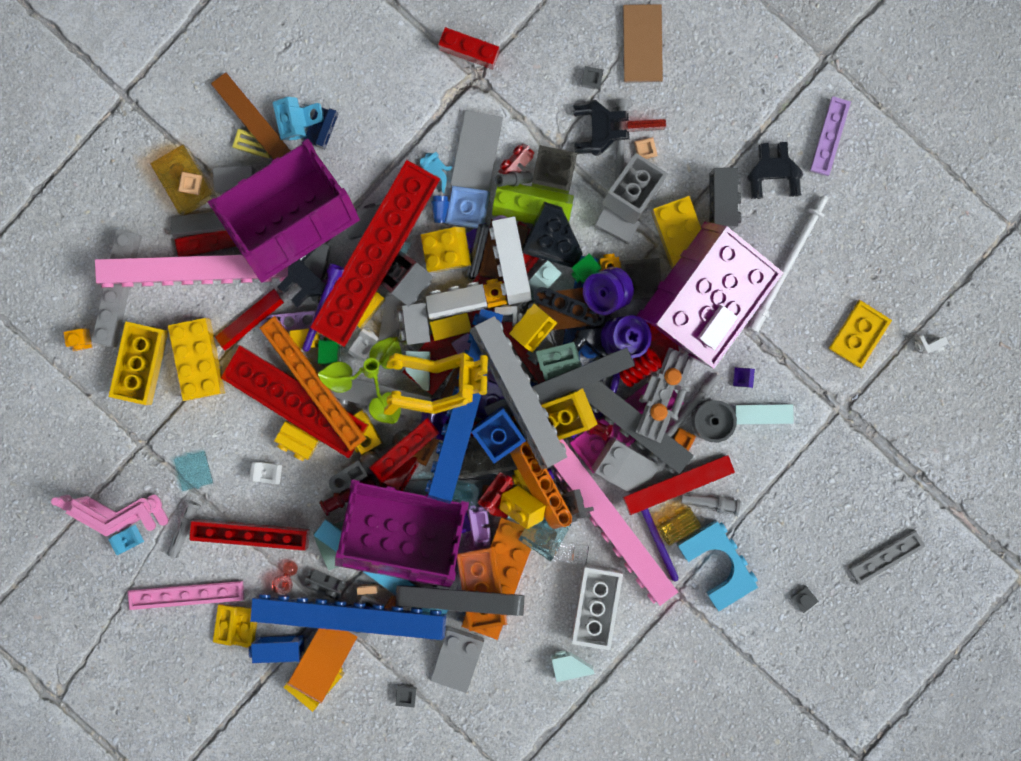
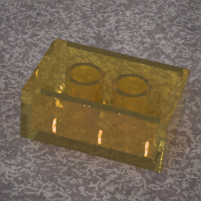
(169, 171)

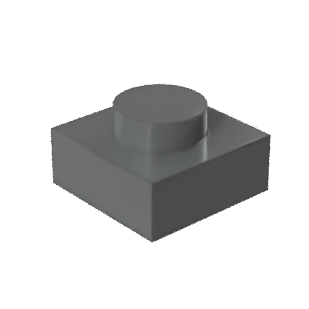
(592, 77)
(804, 599)
(406, 696)

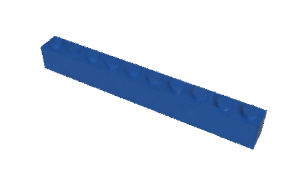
(456, 432)
(348, 617)

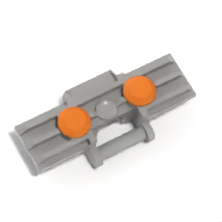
(658, 393)

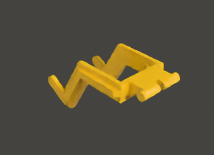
(470, 382)

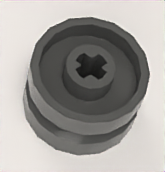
(725, 423)

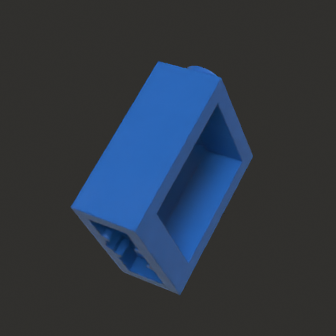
(277, 649)

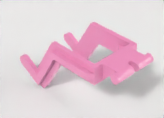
(108, 521)

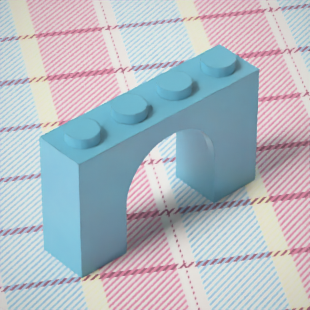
(739, 581)

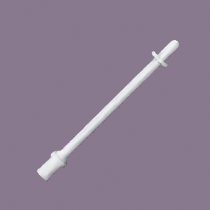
(762, 312)

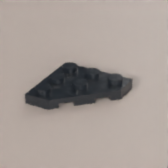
(553, 237)

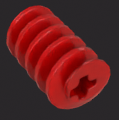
(643, 367)

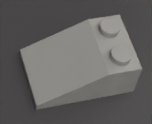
(624, 466)
(457, 659)

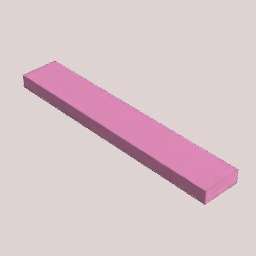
(186, 595)

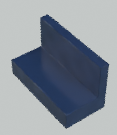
(320, 133)

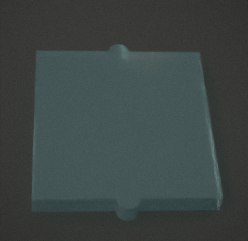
(193, 471)

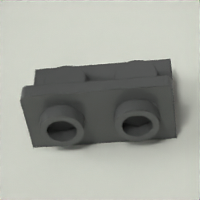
(575, 505)

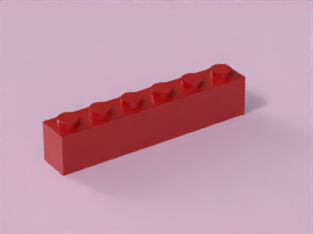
(249, 534)

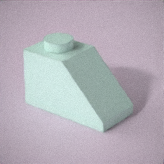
(544, 277)
(420, 376)
(569, 666)

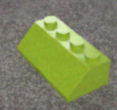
(526, 201)

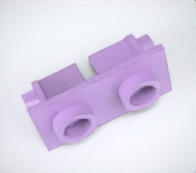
(478, 521)

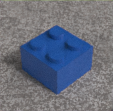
(498, 434)

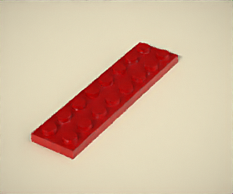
(283, 396)

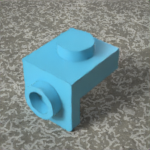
(126, 540)

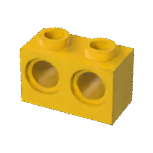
(370, 432)

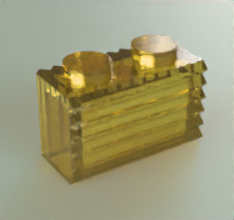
(677, 525)

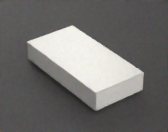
(717, 327)

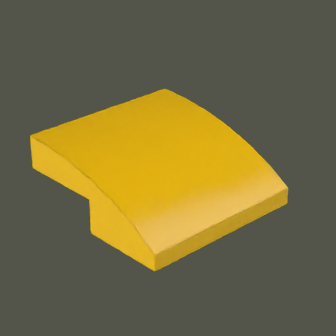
(234, 626)

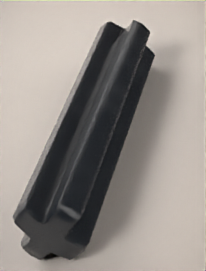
(478, 250)

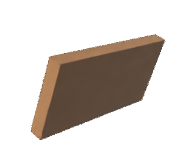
(642, 43)

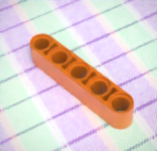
(547, 492)

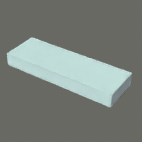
(764, 414)

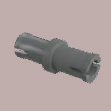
(513, 178)

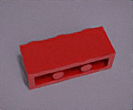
(469, 48)

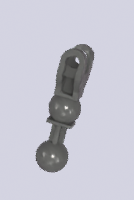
(361, 469)

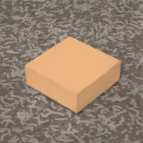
(646, 148)
(190, 183)
(367, 589)

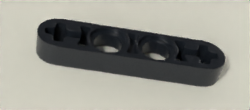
(567, 309)

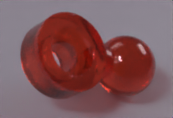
(290, 569)

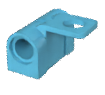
(293, 119)

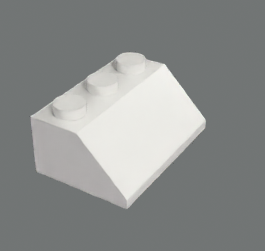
(456, 301)

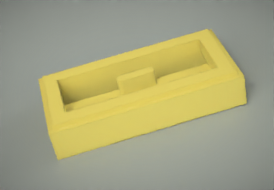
(237, 139)

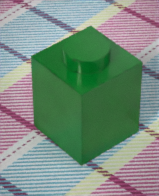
(585, 268)
(328, 351)

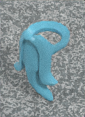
(434, 165)

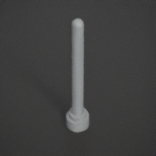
(621, 105)

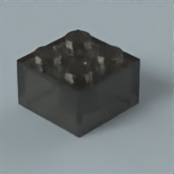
(554, 169)
(644, 276)

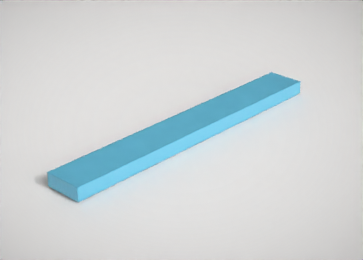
(331, 536)

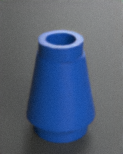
(440, 208)

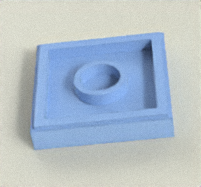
(467, 207)

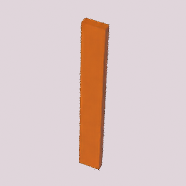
(310, 381)

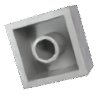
(412, 324)

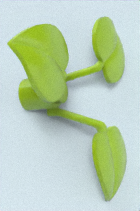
(339, 377)

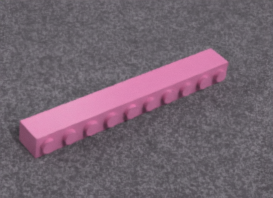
(176, 269)
(615, 529)

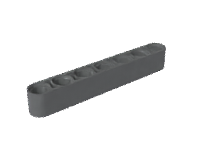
(460, 600)

